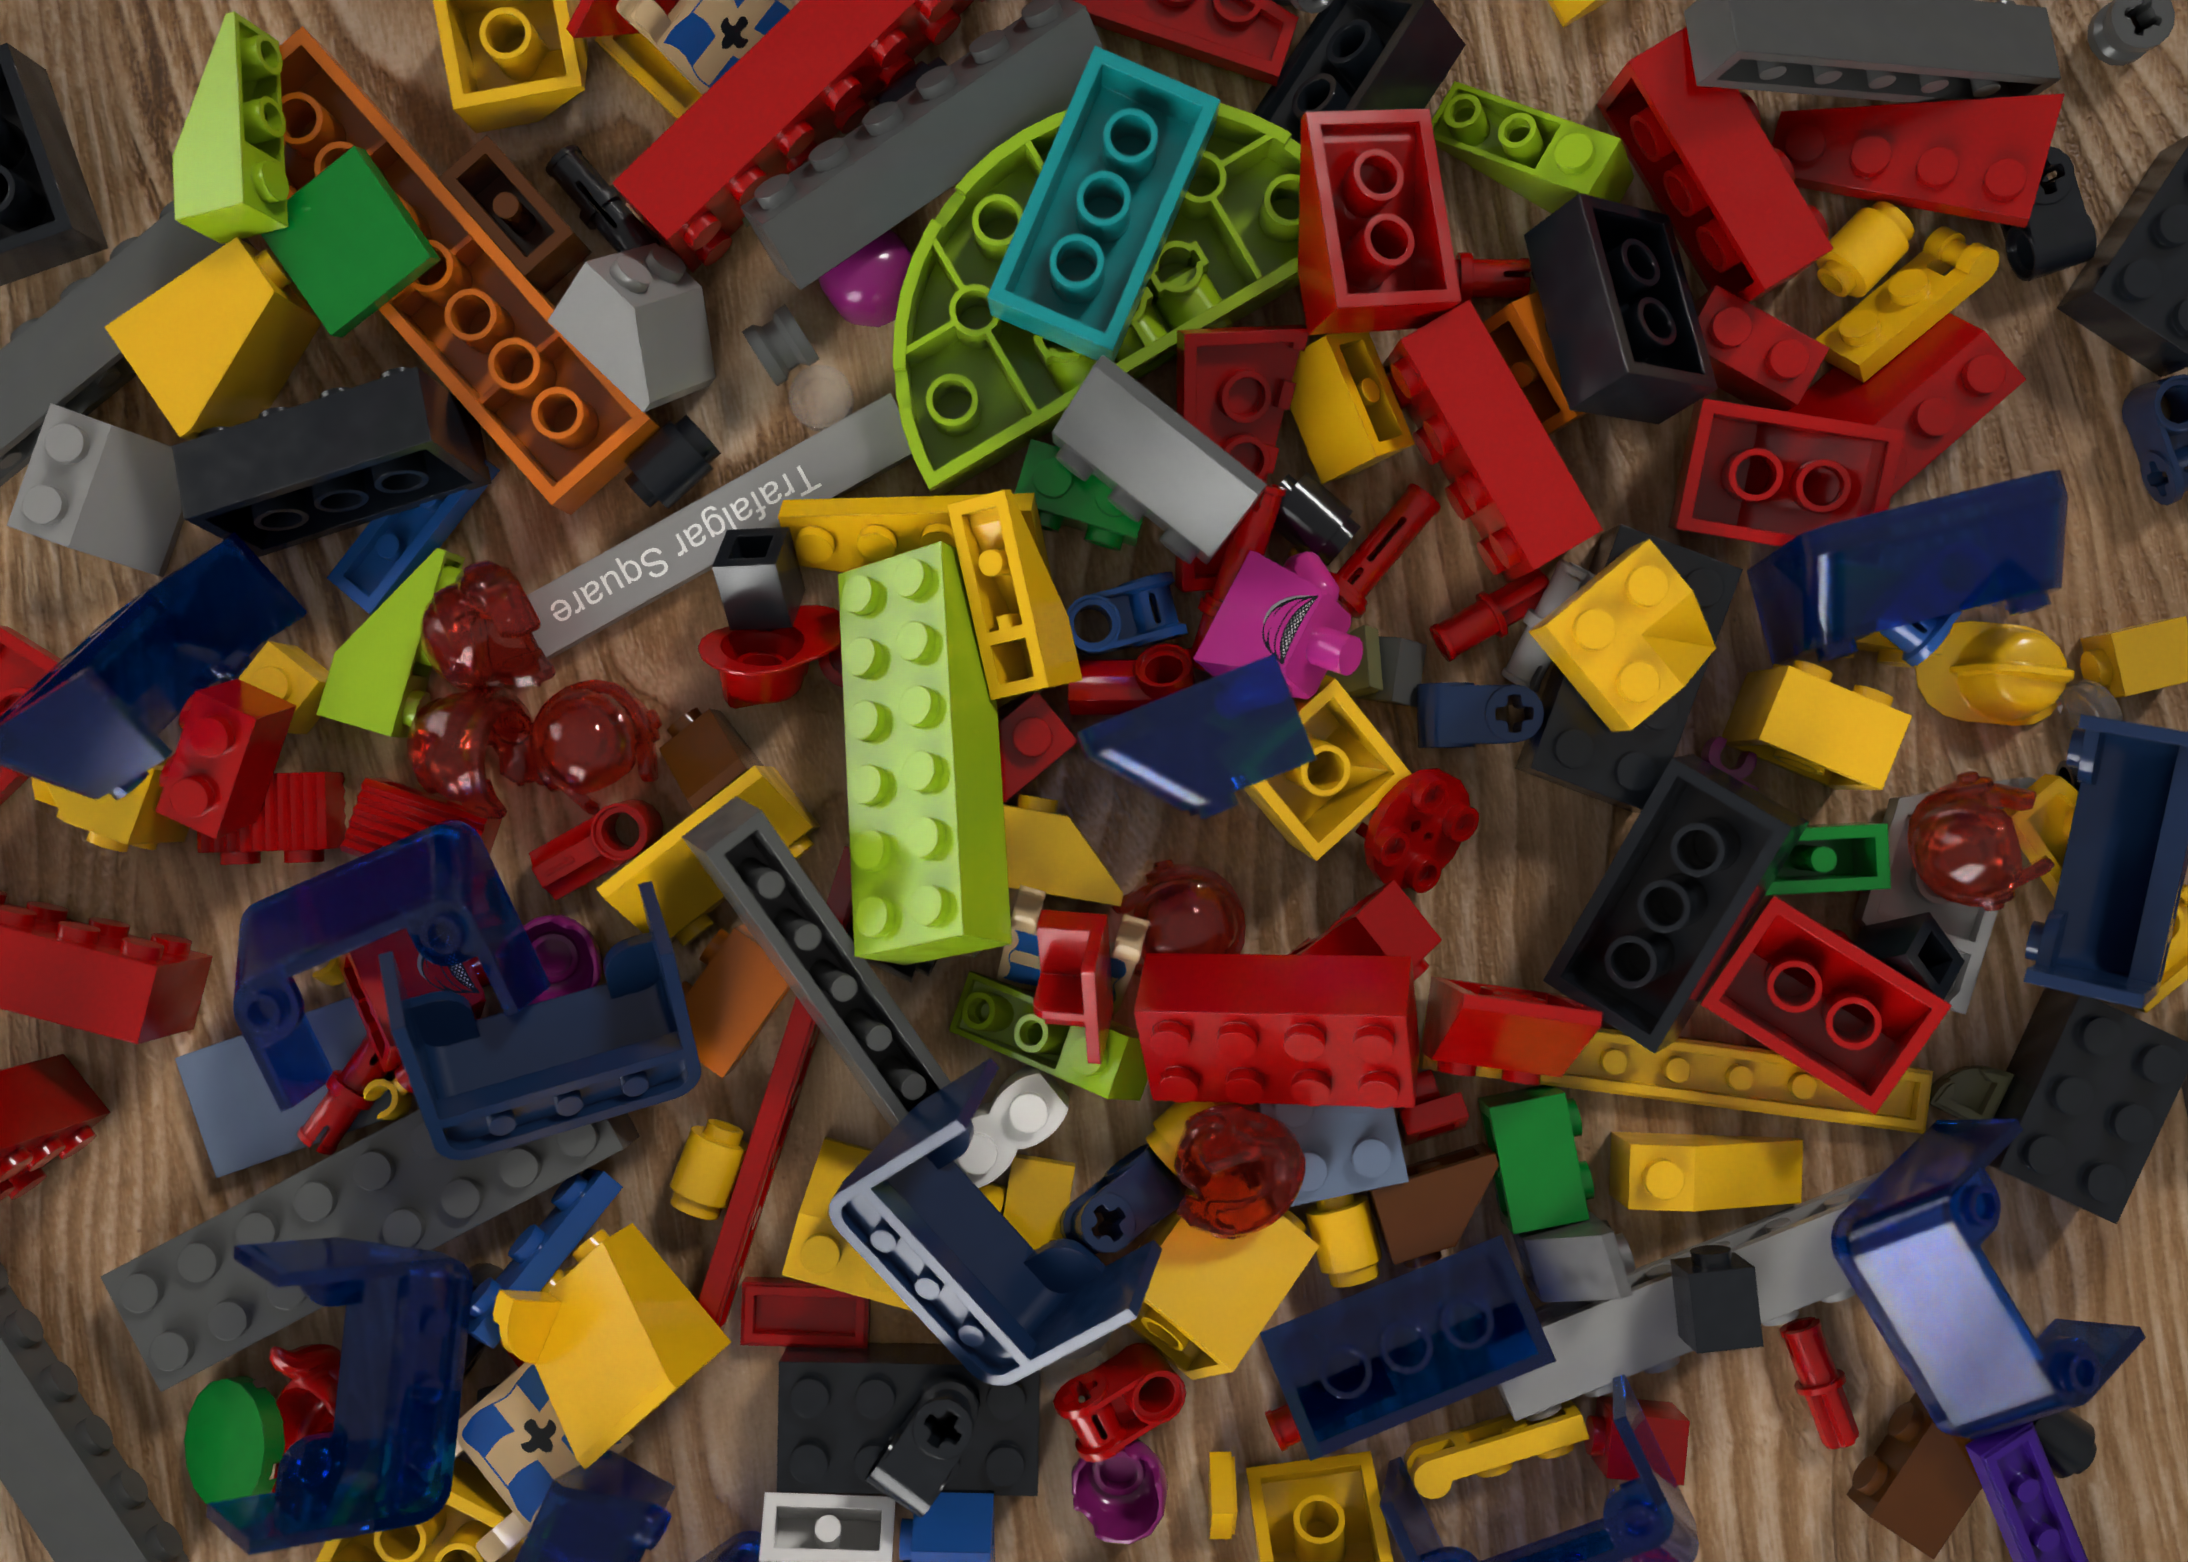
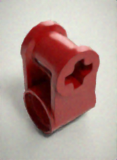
(1118, 1402)

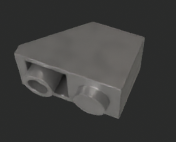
(1576, 1262)

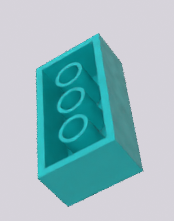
(1103, 205)

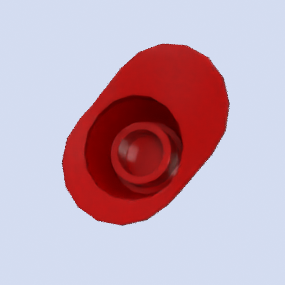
(772, 664)

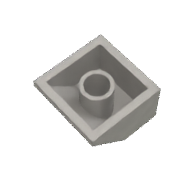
(640, 324)
(101, 492)

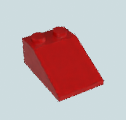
(1372, 223)
(1779, 472)
(1504, 1029)

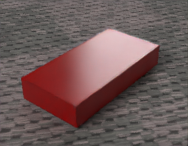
(802, 1315)

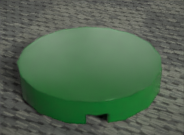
(233, 1440)

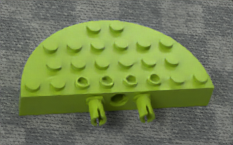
(985, 387)

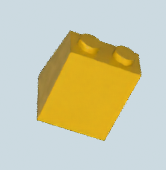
(218, 338)
(1217, 1293)
(620, 1340)

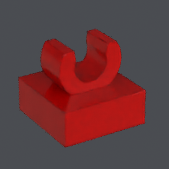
(1432, 1113)

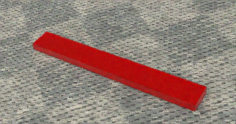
(768, 1134)

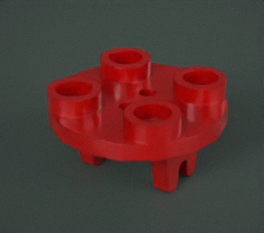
(1418, 829)

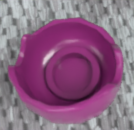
(869, 281)
(566, 954)
(1122, 1494)

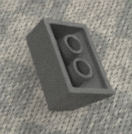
(1154, 463)

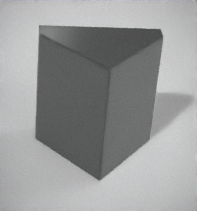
(1401, 671)

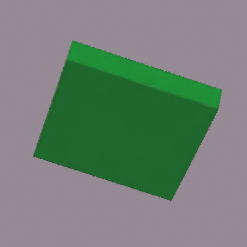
(350, 243)

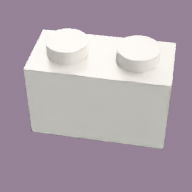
(826, 1528)

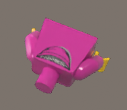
(1285, 614)

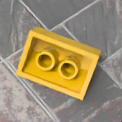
(680, 880)
(820, 1252)

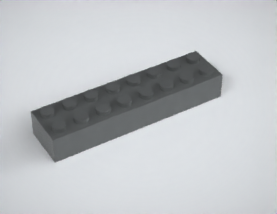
(199, 1305)

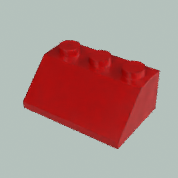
(1928, 390)
(1824, 1003)

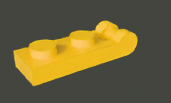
(1908, 303)
(1491, 1448)

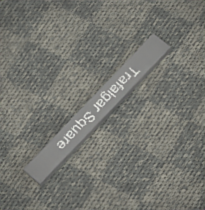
(689, 539)

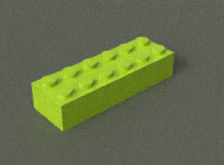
(920, 764)

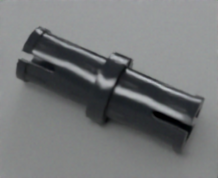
(599, 203)

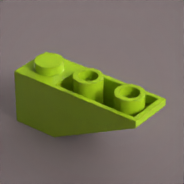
(232, 142)
(1530, 149)
(381, 668)
(1005, 1021)

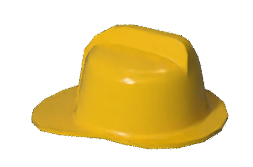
(1995, 674)

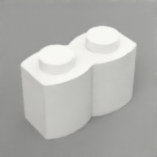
(1020, 1116)

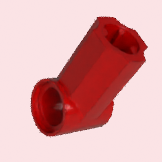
(1126, 684)
(593, 848)

